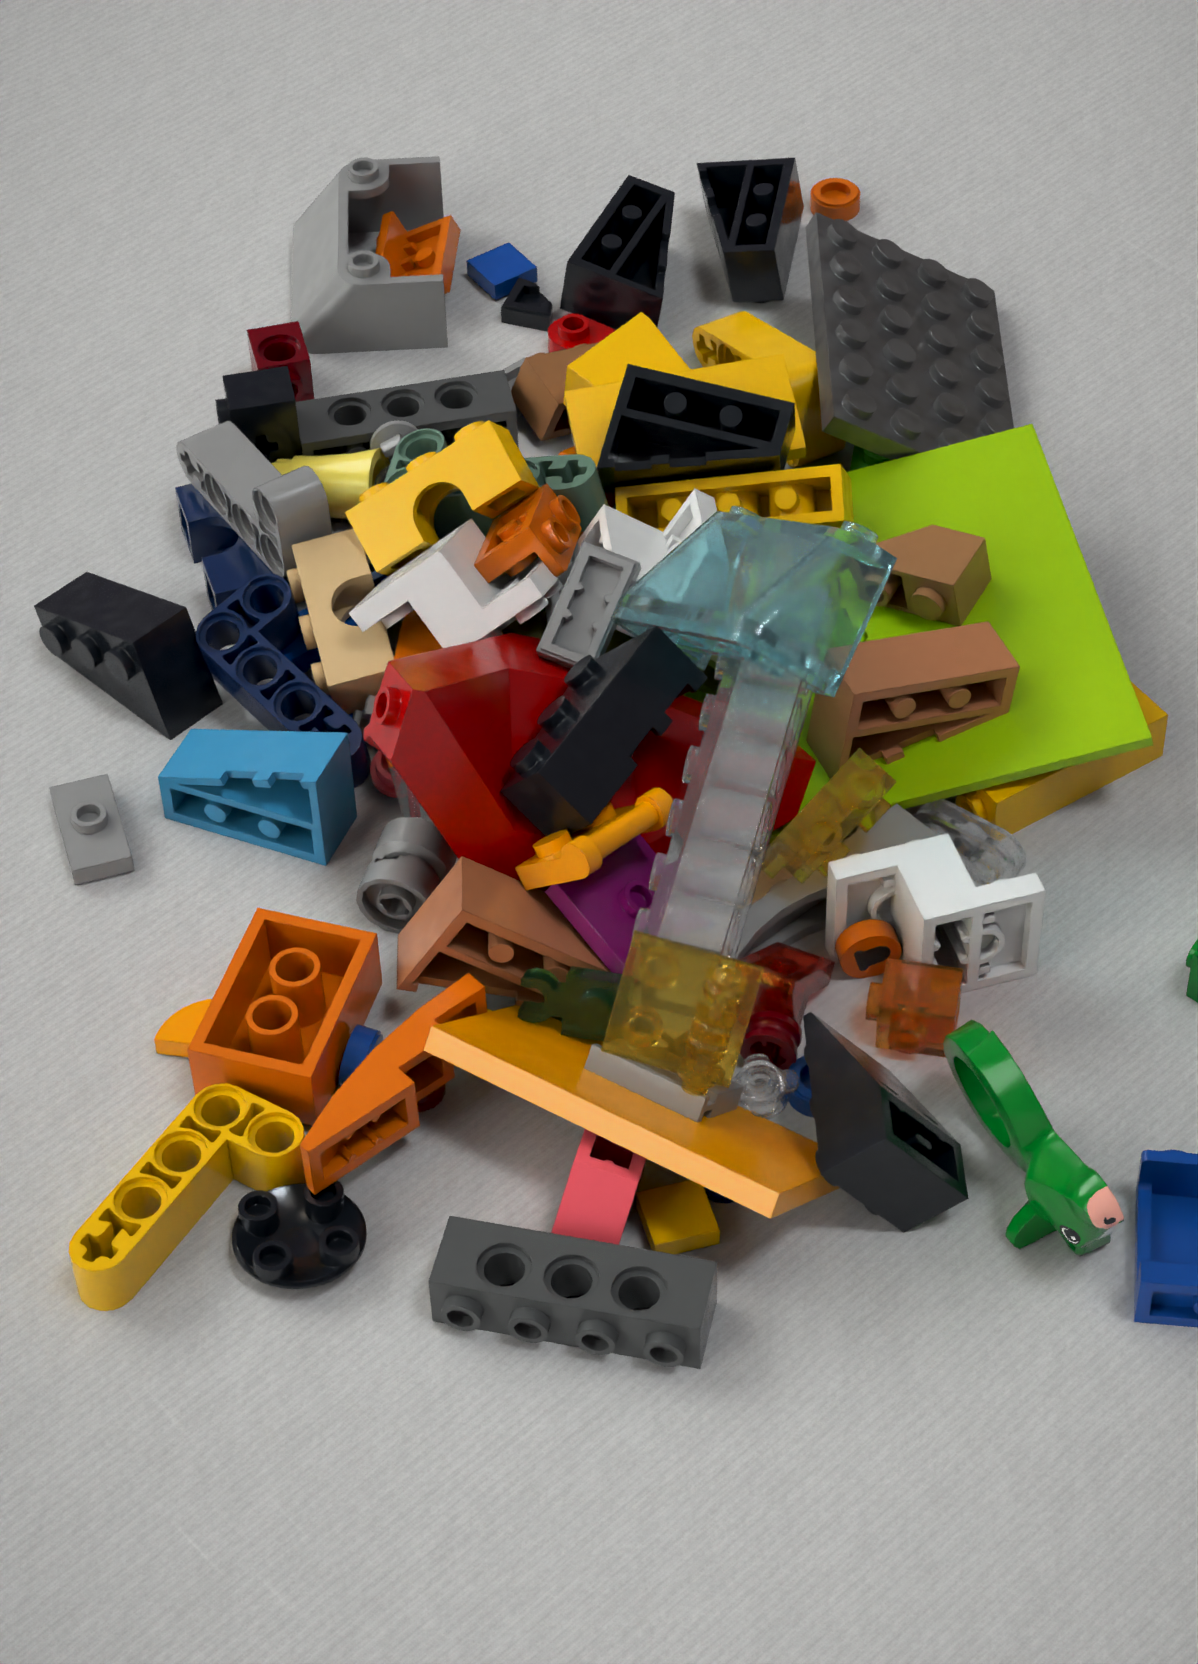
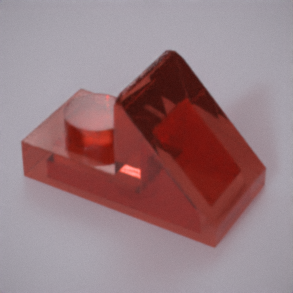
(788, 978)

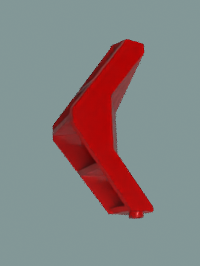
(465, 711)

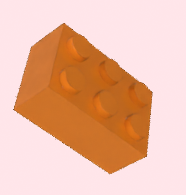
(287, 1011)

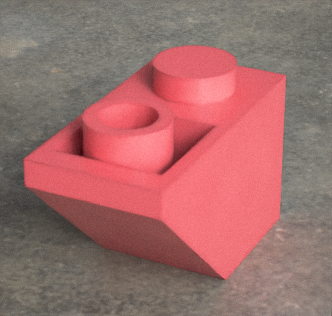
(599, 1190)

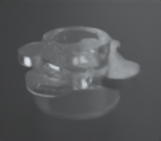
(765, 1086)

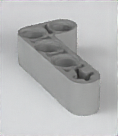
(253, 496)

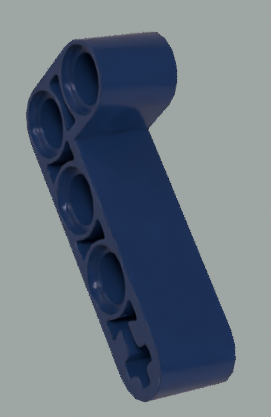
(259, 657)

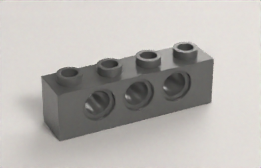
(349, 420)
(549, 1267)

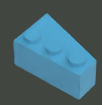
(264, 788)

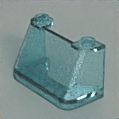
(764, 595)

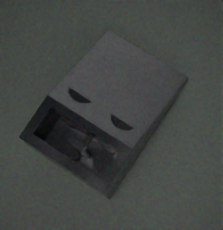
(877, 1134)

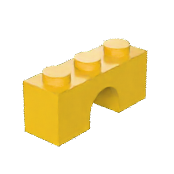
(398, 517)

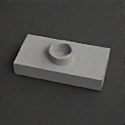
(584, 610)
(91, 829)

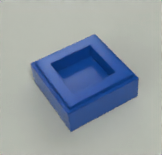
(500, 269)

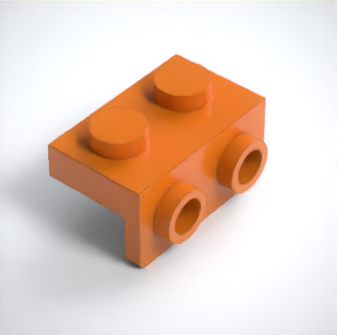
(420, 251)

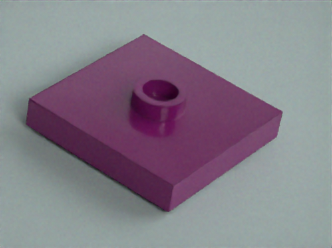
(608, 901)

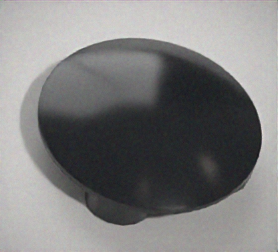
(298, 1237)

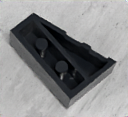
(754, 222)
(622, 257)
(690, 430)
(132, 649)
(594, 729)

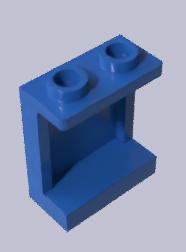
(1166, 1239)

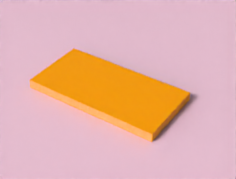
(729, 1153)

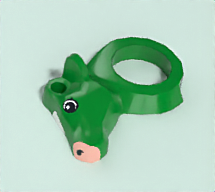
(1059, 1186)

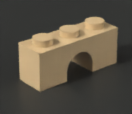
(332, 580)

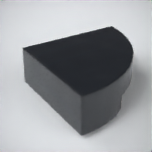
(527, 307)

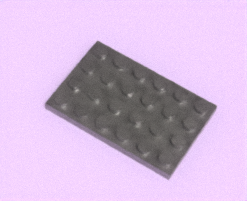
(901, 346)

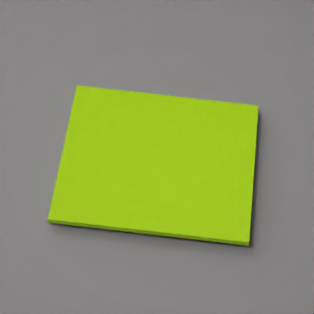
(1071, 683)

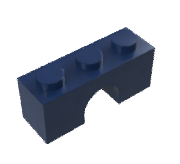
(211, 540)

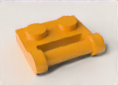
(576, 856)

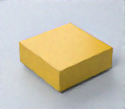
(677, 1217)

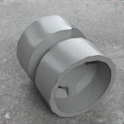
(403, 872)

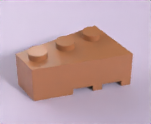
(913, 690)
(492, 930)

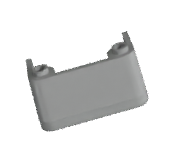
(350, 298)

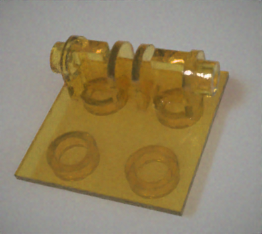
(682, 1011)

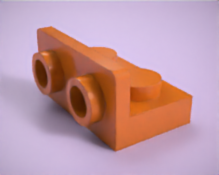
(533, 527)

